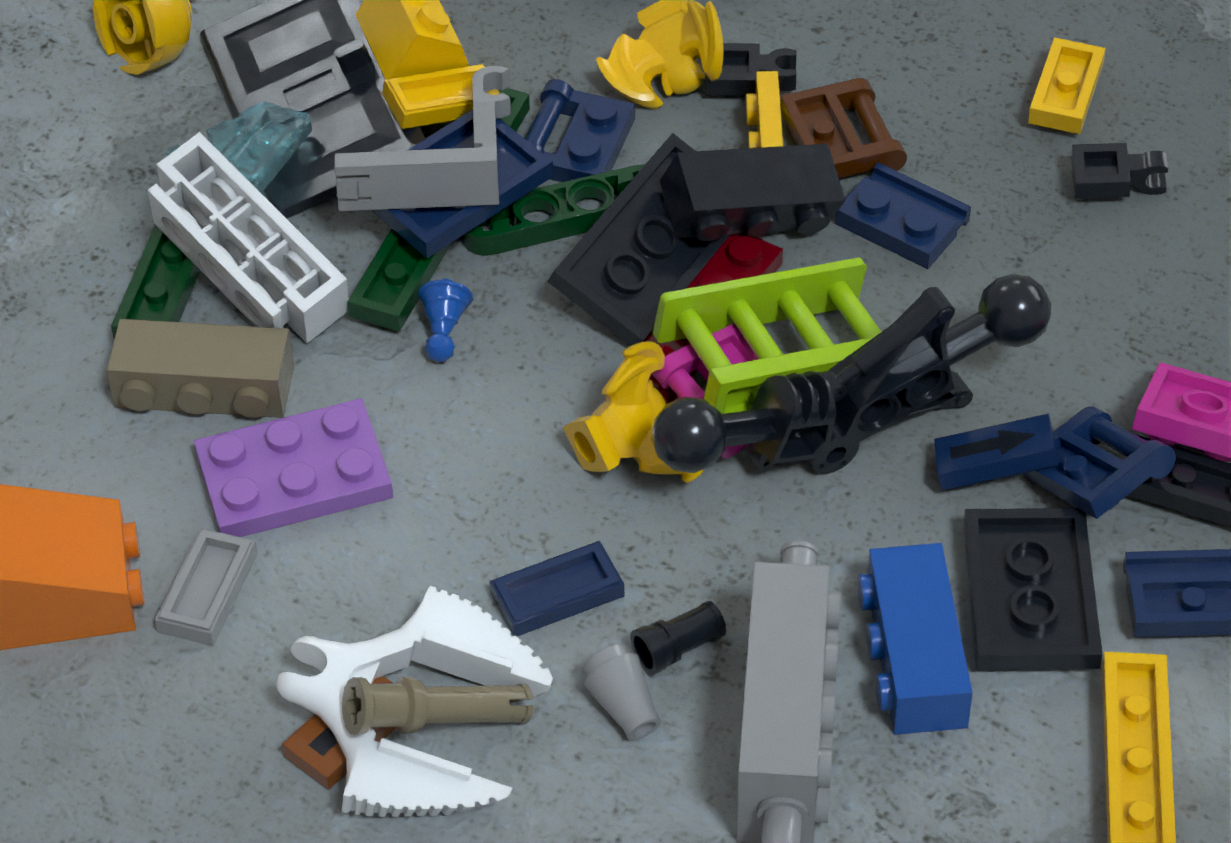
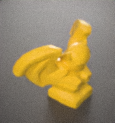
(667, 48)
(625, 420)

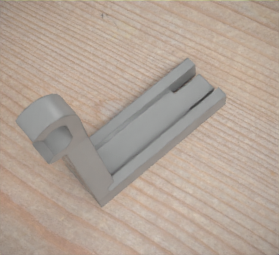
(431, 175)

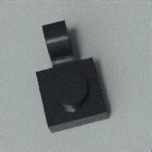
(1109, 171)

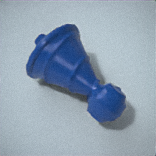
(443, 305)

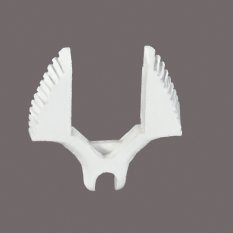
(441, 635)

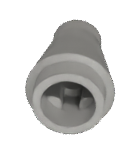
(621, 689)

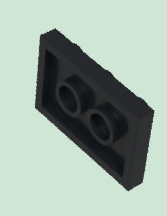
(1031, 589)

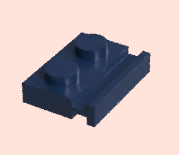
(903, 215)
(1179, 592)

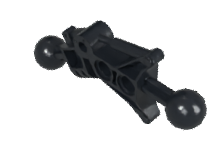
(872, 389)

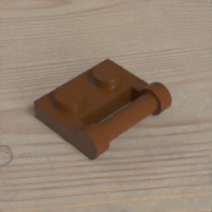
(819, 118)

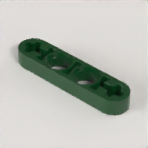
(556, 199)

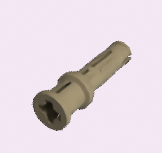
(412, 705)

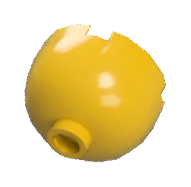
(143, 31)

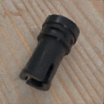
(665, 641)

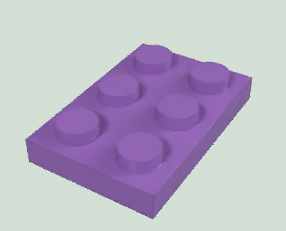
(293, 469)

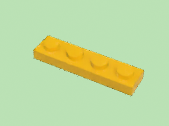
(1137, 748)

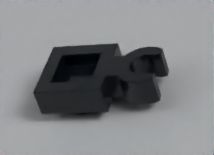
(740, 68)

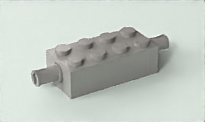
(788, 699)

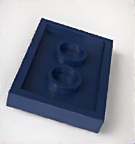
(519, 172)

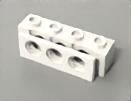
(245, 242)

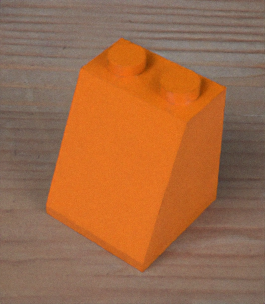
(65, 567)

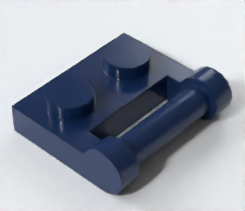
(593, 135)
(1093, 477)

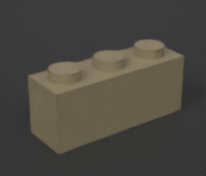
(201, 368)

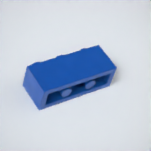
(915, 639)

